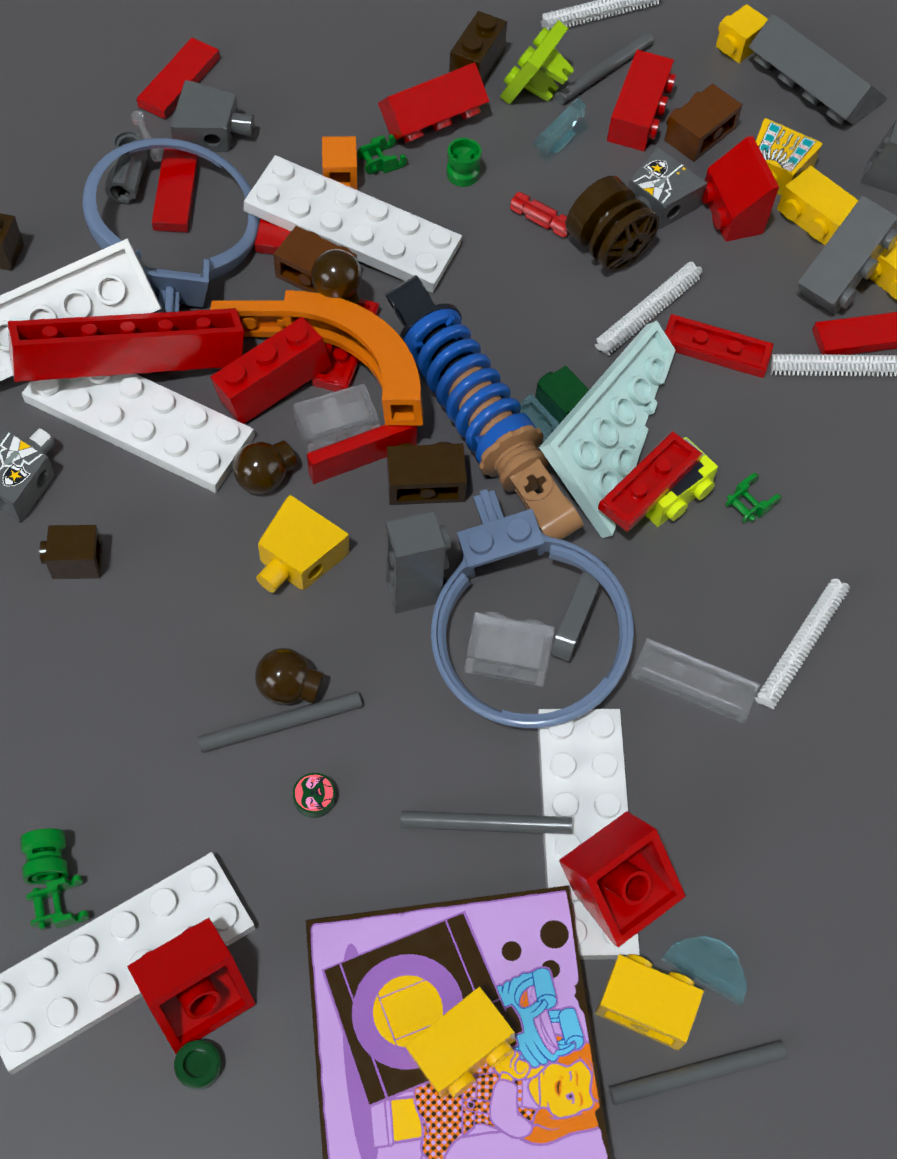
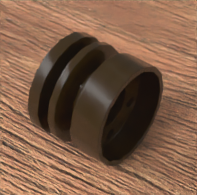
(612, 223)

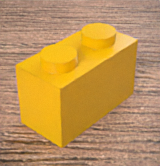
(650, 1001)
(462, 1044)

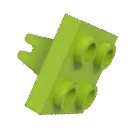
(539, 67)

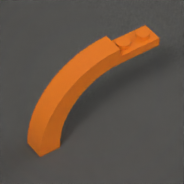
(350, 329)

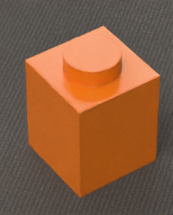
(340, 159)

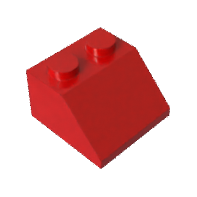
(740, 191)
(623, 877)
(191, 984)

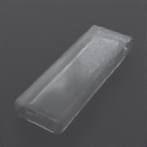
(695, 680)

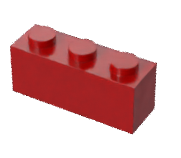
(642, 100)
(434, 103)
(271, 370)

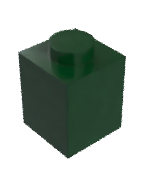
(560, 392)

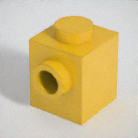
(738, 32)

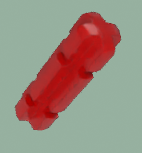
(539, 213)

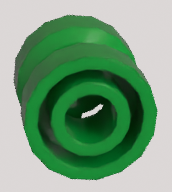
(463, 162)
(43, 856)

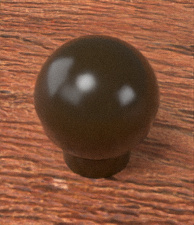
(337, 275)
(262, 466)
(286, 677)

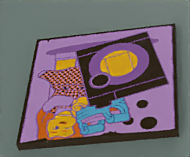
(401, 969)

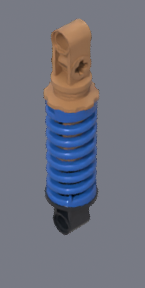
(480, 405)

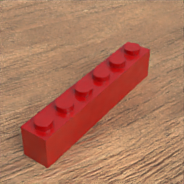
(124, 344)

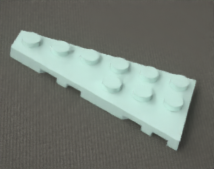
(607, 427)

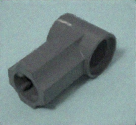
(126, 170)

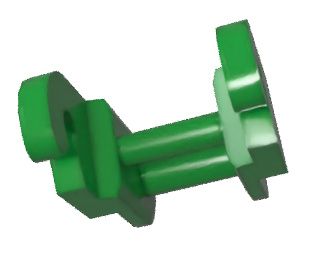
(383, 163)
(760, 508)
(53, 890)

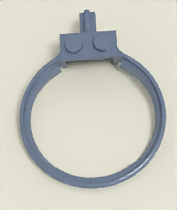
(170, 286)
(503, 538)

